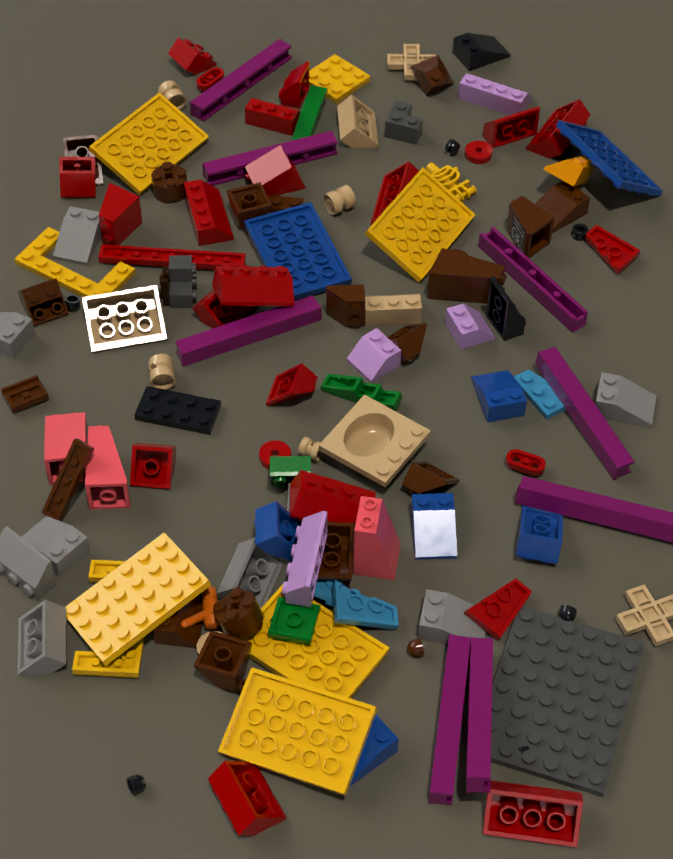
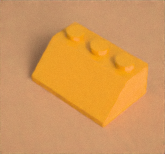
(572, 171)

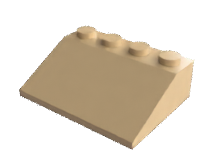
(124, 318)

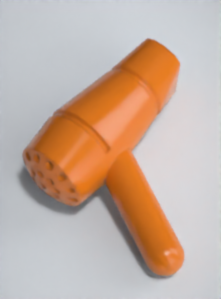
(207, 614)

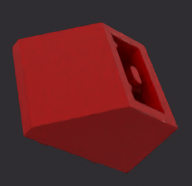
(191, 56)
(77, 177)

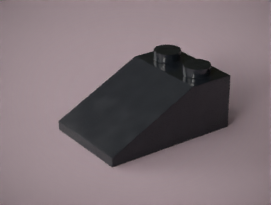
(478, 50)
(503, 312)

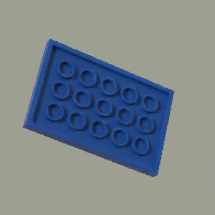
(609, 159)
(301, 244)

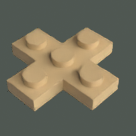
(410, 56)
(647, 615)

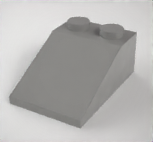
(78, 236)
(14, 333)
(625, 400)
(59, 543)
(445, 615)

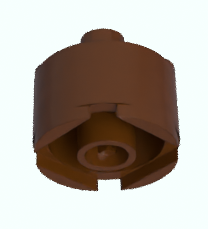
(169, 182)
(239, 614)

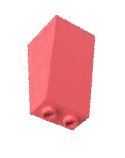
(59, 435)
(105, 476)
(375, 541)

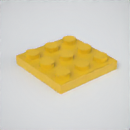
(338, 77)

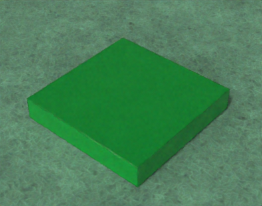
(293, 622)

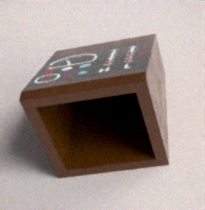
(529, 226)

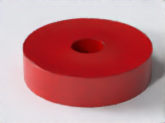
(478, 152)
(272, 448)

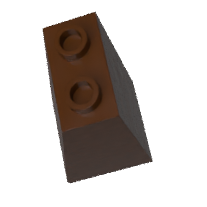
(462, 277)

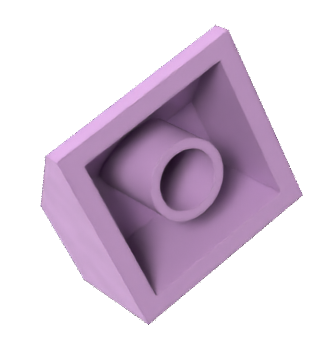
(467, 326)
(375, 355)

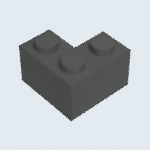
(402, 125)
(182, 281)

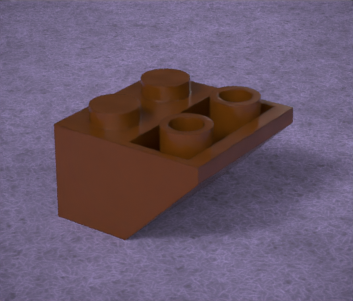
(43, 301)

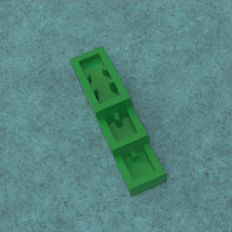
(310, 112)
(354, 388)

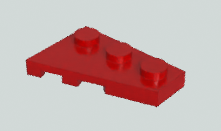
(611, 248)
(499, 608)

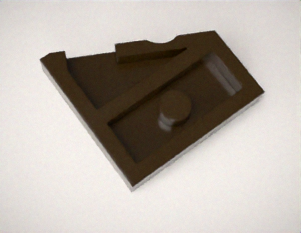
(165, 286)

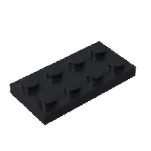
(178, 410)

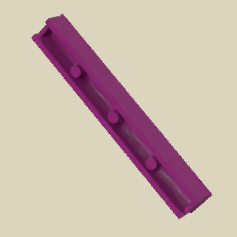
(240, 80)
(298, 150)
(533, 280)
(248, 331)
(584, 412)
(595, 508)
(480, 716)
(450, 721)

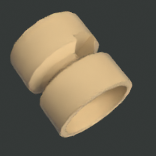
(172, 92)
(339, 199)
(161, 371)

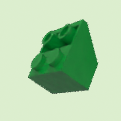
(285, 468)

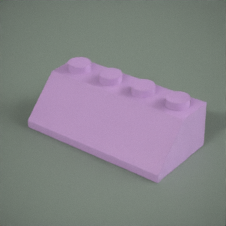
(493, 95)
(306, 560)

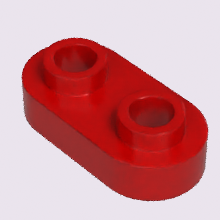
(209, 78)
(525, 462)

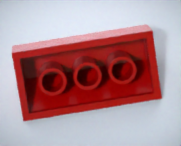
(548, 140)
(392, 185)
(207, 213)
(253, 285)
(317, 493)
(533, 813)

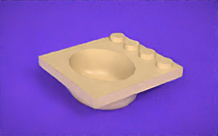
(374, 440)

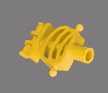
(450, 179)

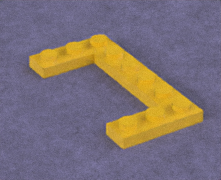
(34, 260)
(126, 664)

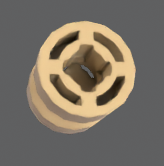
(310, 448)

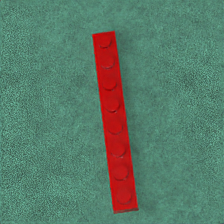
(160, 256)

